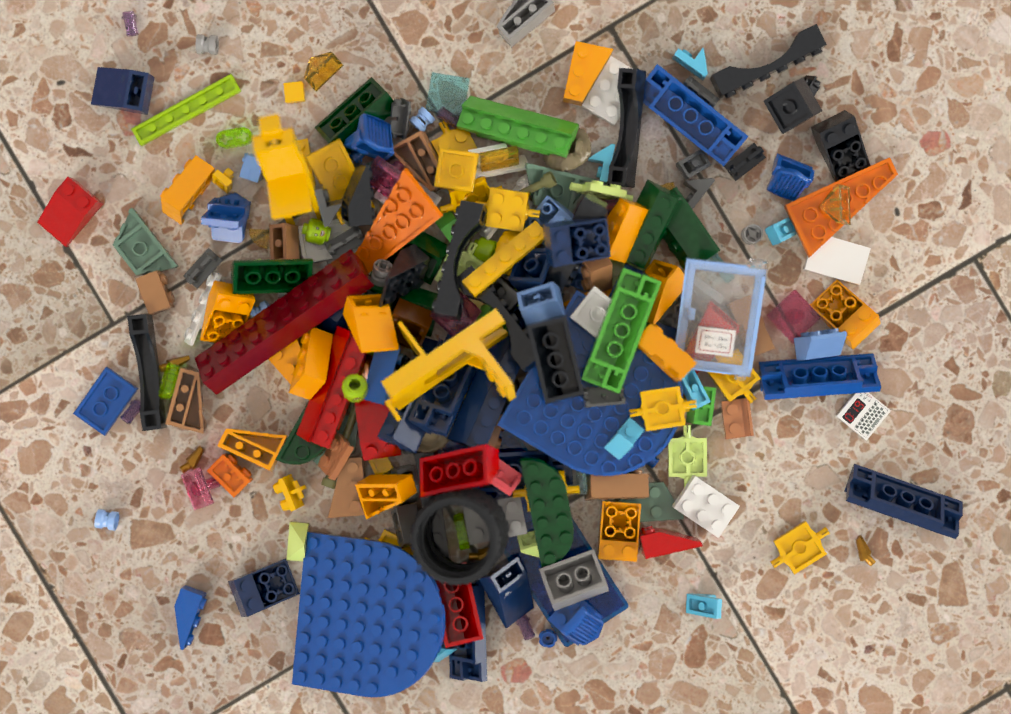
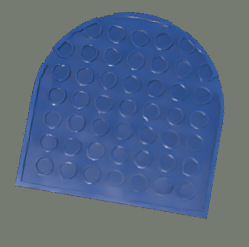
(578, 433)
(365, 618)

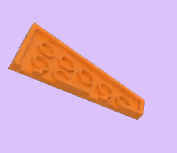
(399, 221)
(815, 225)

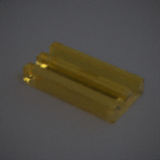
(499, 158)

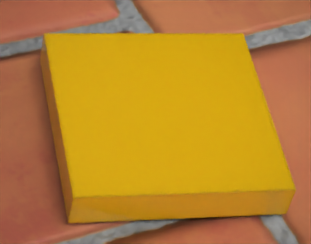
(456, 170)

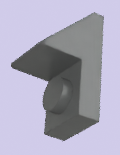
(693, 164)
(699, 188)
(327, 209)
(507, 292)

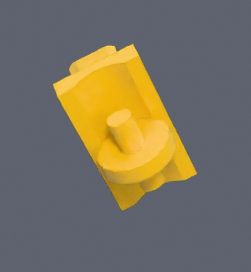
(291, 491)

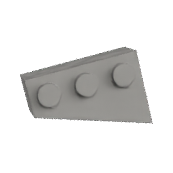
(523, 18)

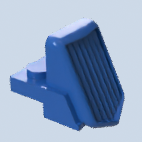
(371, 138)
(789, 177)
(227, 217)
(578, 622)

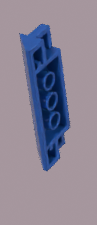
(692, 116)
(819, 376)

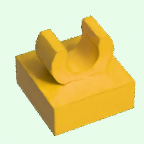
(223, 180)

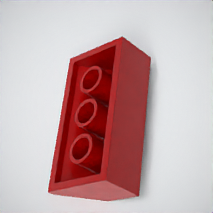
(458, 470)
(461, 614)

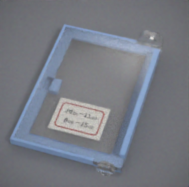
(721, 315)

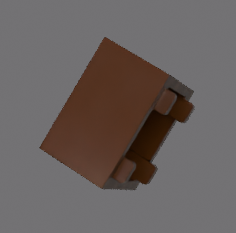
(414, 318)

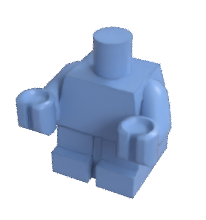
(251, 169)

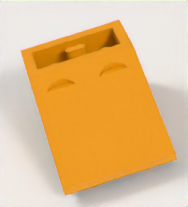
(669, 290)
(224, 311)
(847, 312)
(370, 324)
(619, 531)

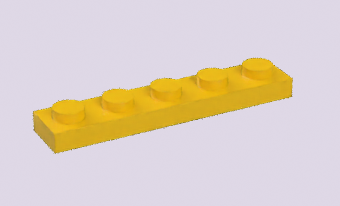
(504, 259)

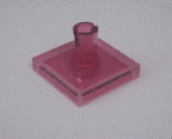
(385, 175)
(469, 315)
(793, 316)
(199, 488)

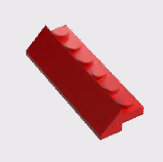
(328, 406)

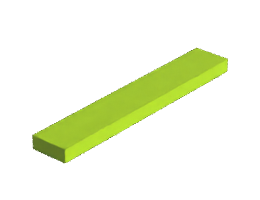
(186, 110)

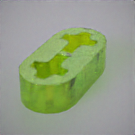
(234, 142)
(169, 381)
(461, 531)

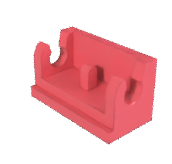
(506, 478)

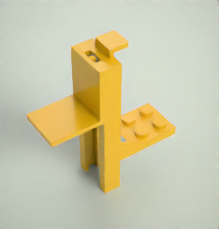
(285, 170)
(465, 348)

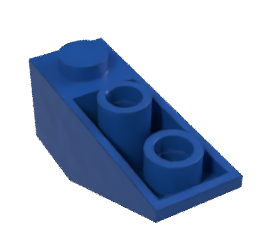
(187, 612)

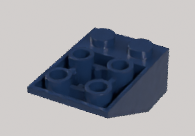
(123, 90)
(576, 241)
(263, 588)
(508, 590)

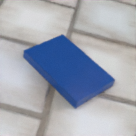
(105, 401)

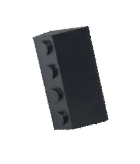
(555, 359)

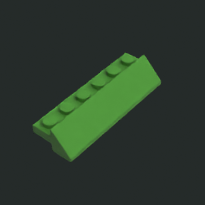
(517, 127)
(621, 330)

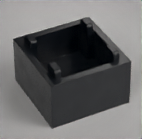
(792, 105)

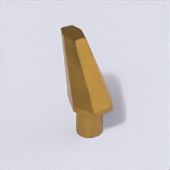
(179, 361)
(192, 460)
(864, 551)
(478, 556)

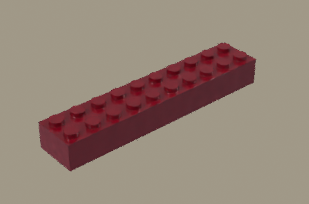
(283, 322)

